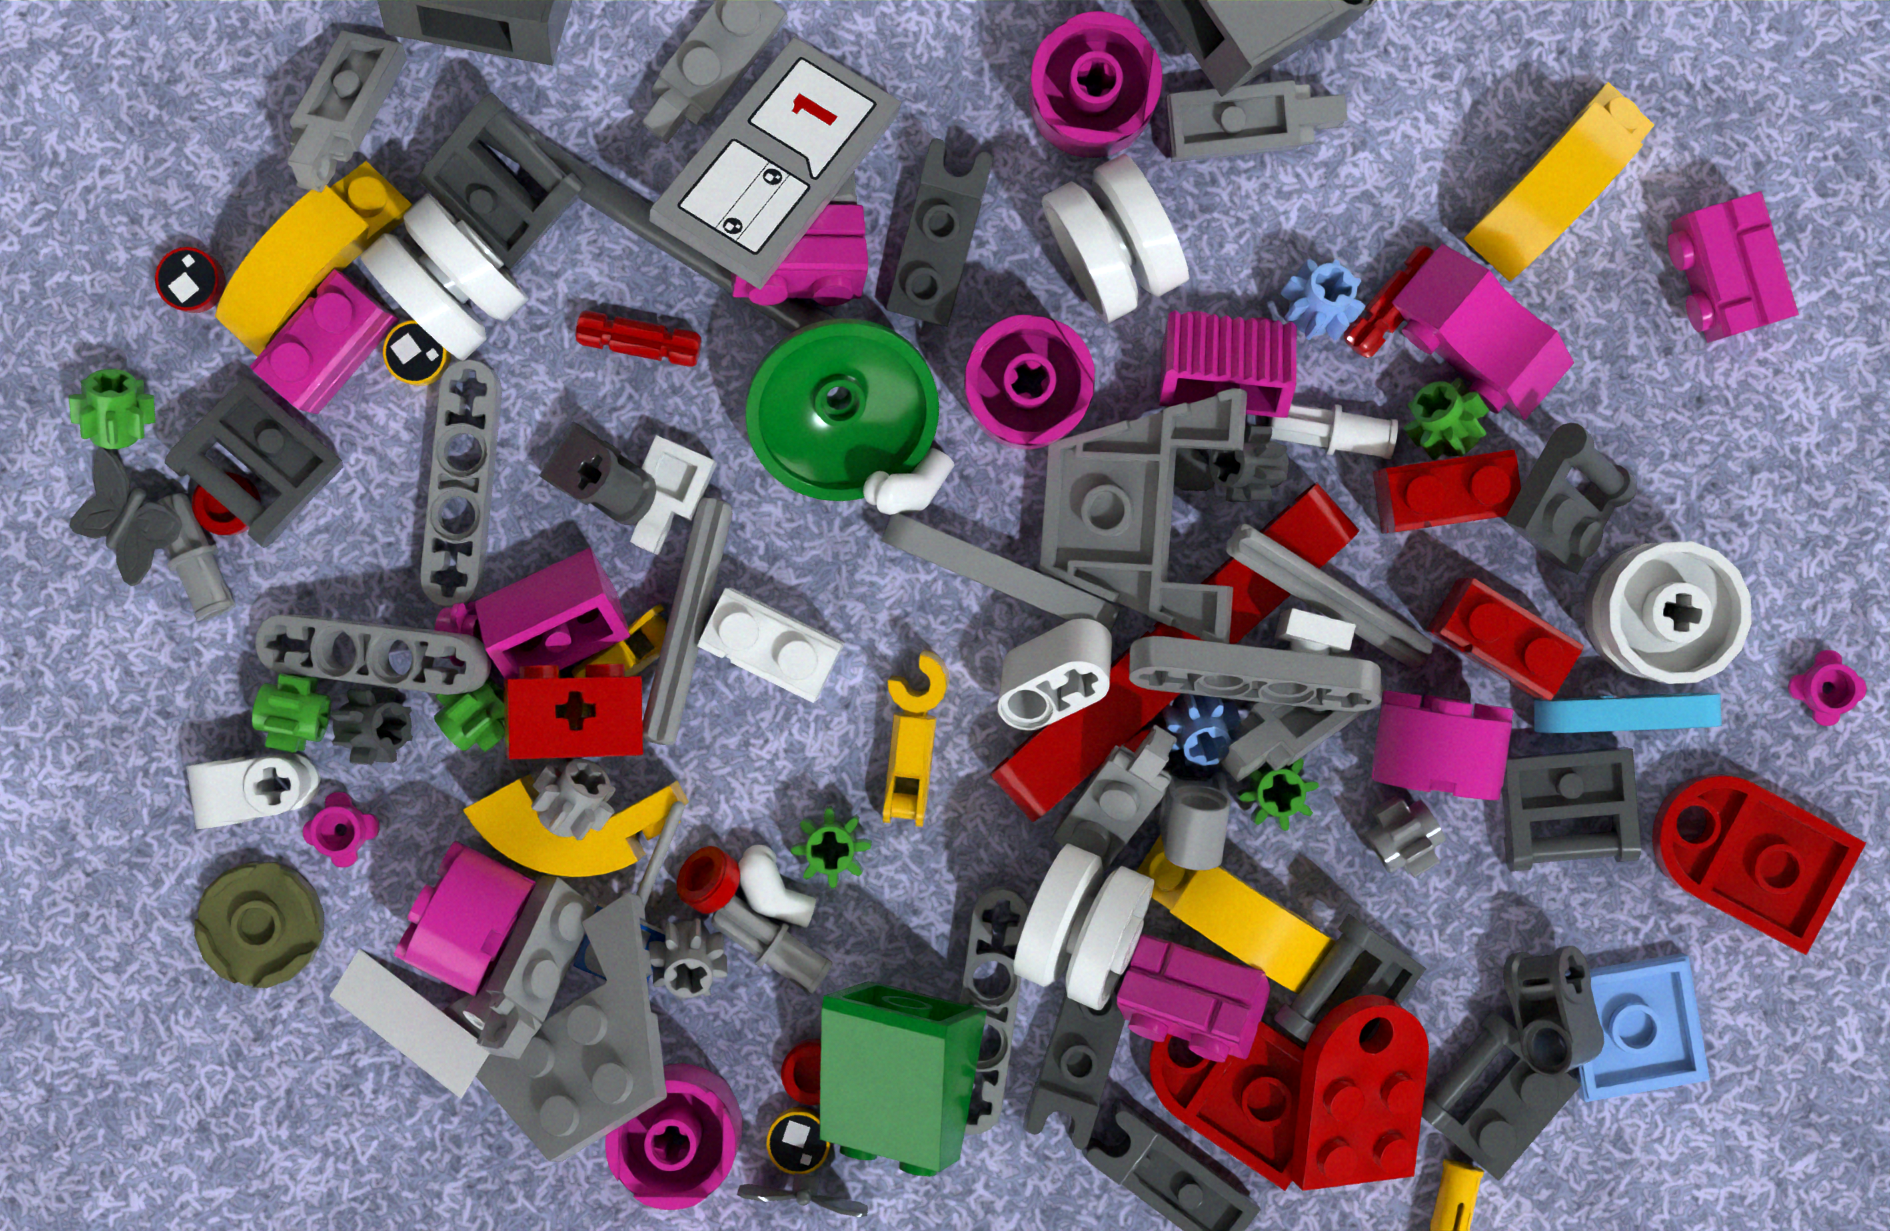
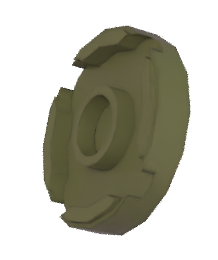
(274, 909)

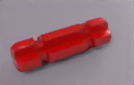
(1367, 333)
(638, 338)

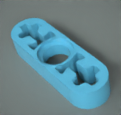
(1628, 713)

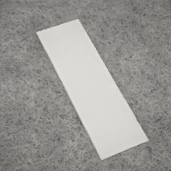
(410, 1023)

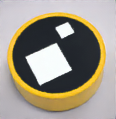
(414, 355)
(796, 1142)

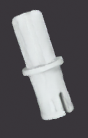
(1336, 430)

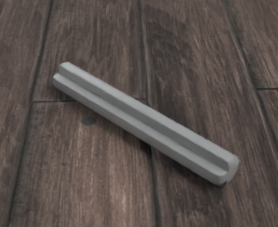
(1328, 595)
(686, 621)

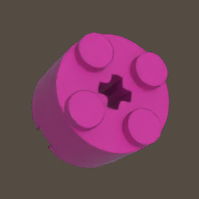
(1128, 73)
(1035, 346)
(1442, 745)
(464, 919)
(674, 1174)

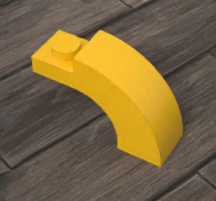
(1560, 183)
(303, 248)
(516, 831)
(1239, 919)

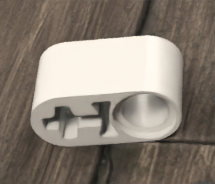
(1055, 674)

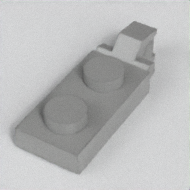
(711, 62)
(341, 105)
(1248, 120)
(1283, 734)
(1118, 798)
(533, 966)

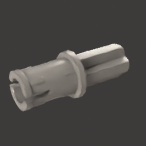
(196, 563)
(771, 944)

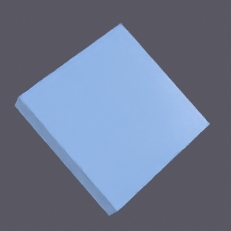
(1648, 1029)

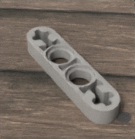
(450, 483)
(997, 572)
(372, 653)
(1255, 674)
(1000, 1007)

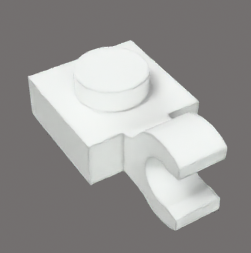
(680, 485)
(1314, 632)

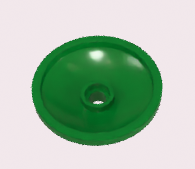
(830, 444)

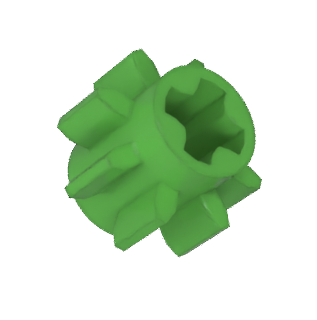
(112, 409)
(1446, 419)
(291, 712)
(473, 716)
(1291, 801)
(818, 859)

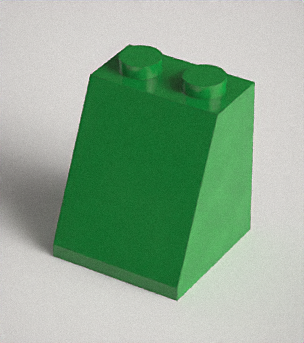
(897, 1075)

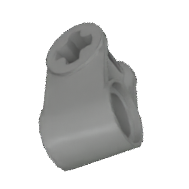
(1194, 820)

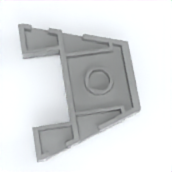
(1114, 511)
(594, 1058)

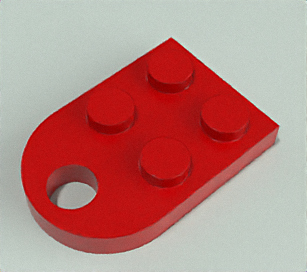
(1756, 857)
(1360, 1099)
(1238, 1103)

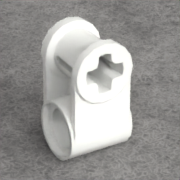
(245, 788)

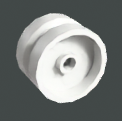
(1116, 238)
(441, 280)
(1704, 619)
(1083, 926)

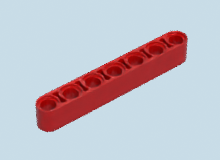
(1070, 749)

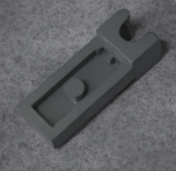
(938, 237)
(1076, 1066)
(1170, 1177)

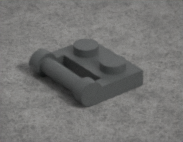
(487, 195)
(269, 446)
(1557, 515)
(1570, 787)
(1376, 971)
(1507, 1111)

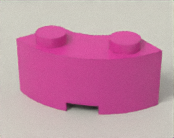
(1482, 332)

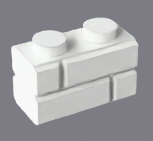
(771, 644)

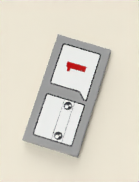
(775, 162)

